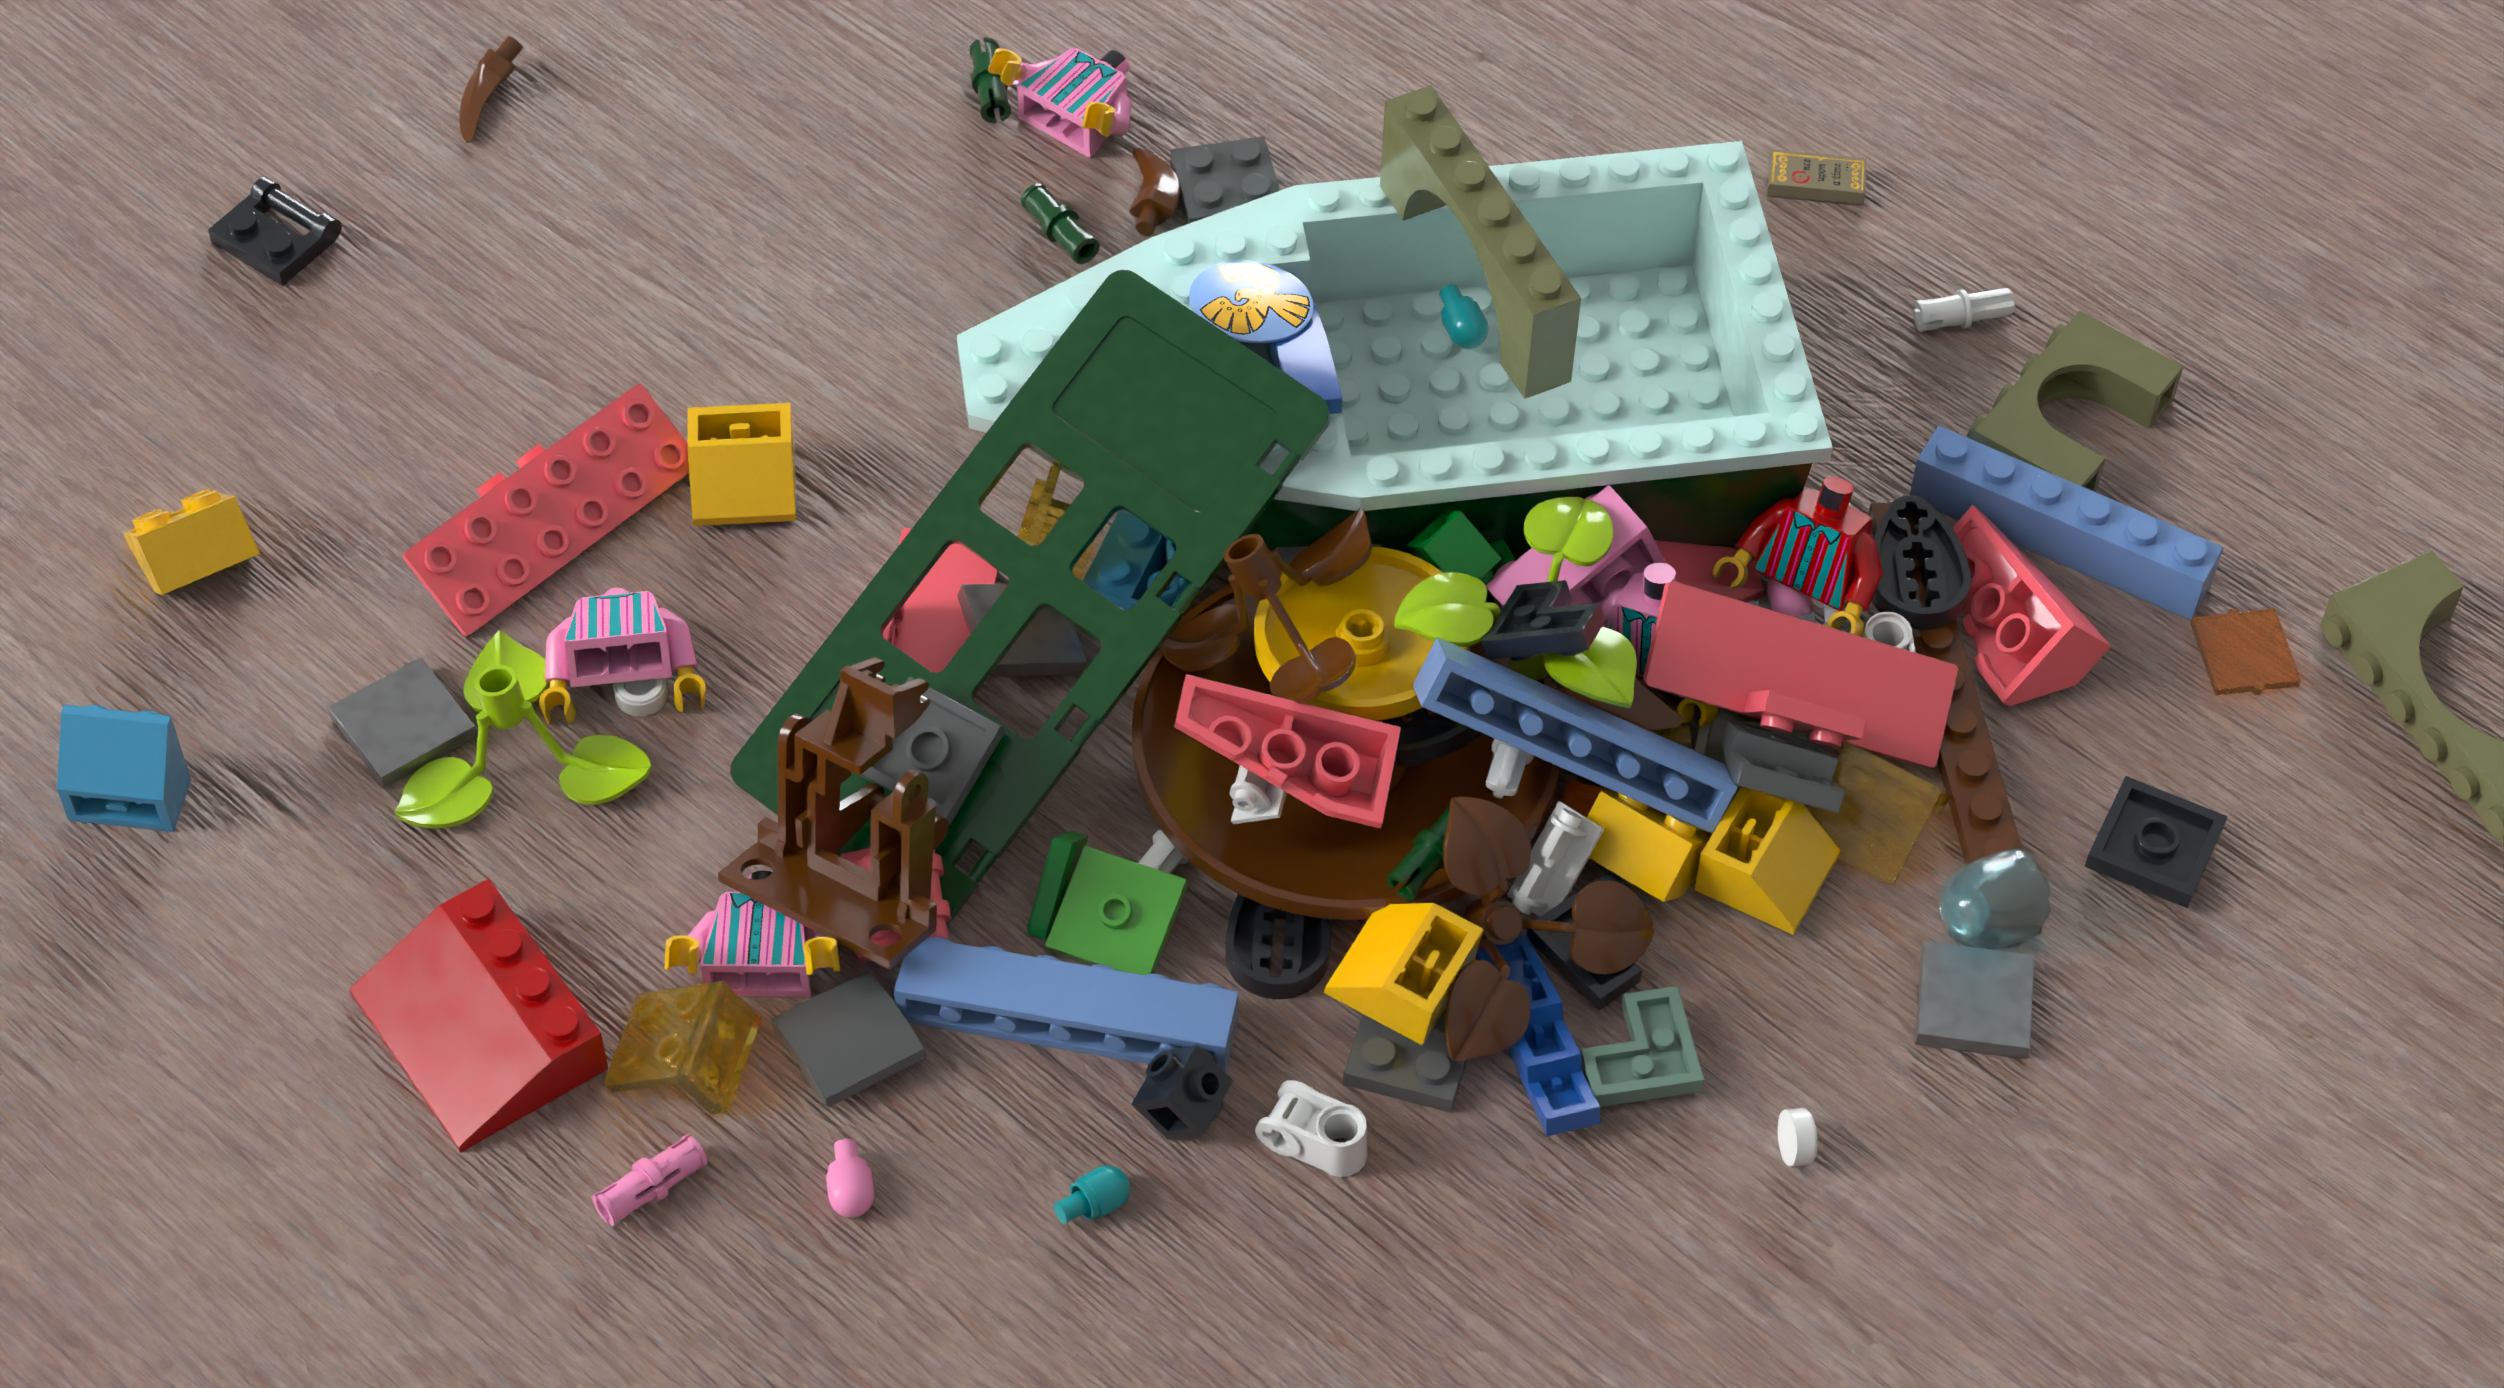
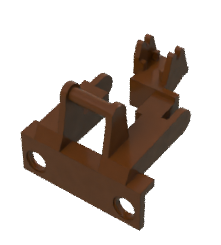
(813, 824)

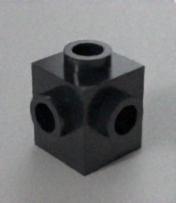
(1182, 1092)

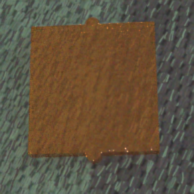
(2245, 652)

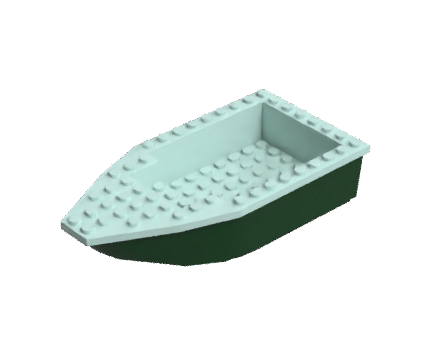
(1681, 372)

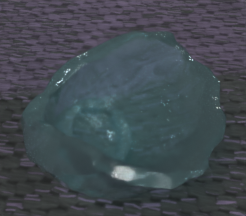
(1995, 901)

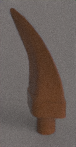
(489, 73)
(1158, 192)

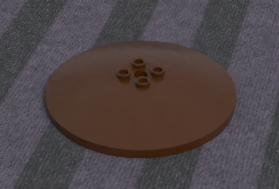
(1304, 857)

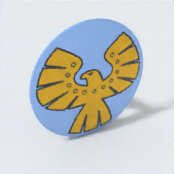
(1252, 301)

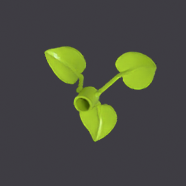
(1457, 610)
(502, 691)

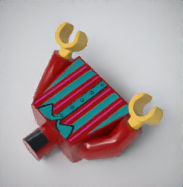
(1816, 549)

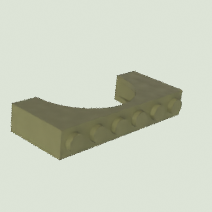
(1435, 165)
(2380, 634)

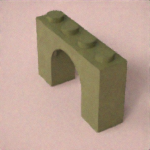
(2079, 362)

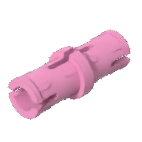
(649, 1180)

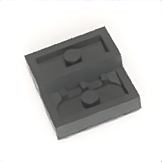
(1781, 765)
(848, 1038)

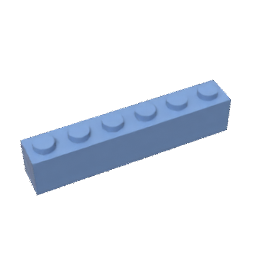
(2068, 522)
(1574, 735)
(1062, 1003)

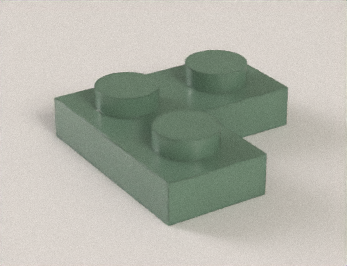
(1657, 1059)

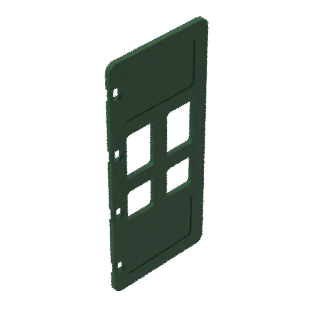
(1156, 424)

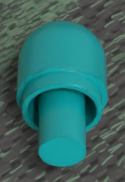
(1462, 318)
(1094, 1194)

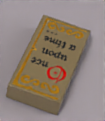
(1817, 177)

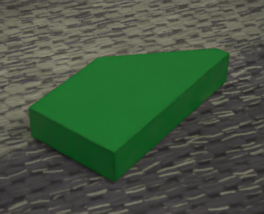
(1055, 879)

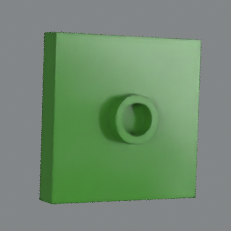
(1116, 913)

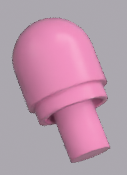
(1787, 600)
(849, 1181)

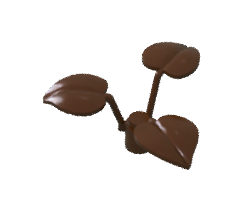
(1257, 573)
(1479, 854)

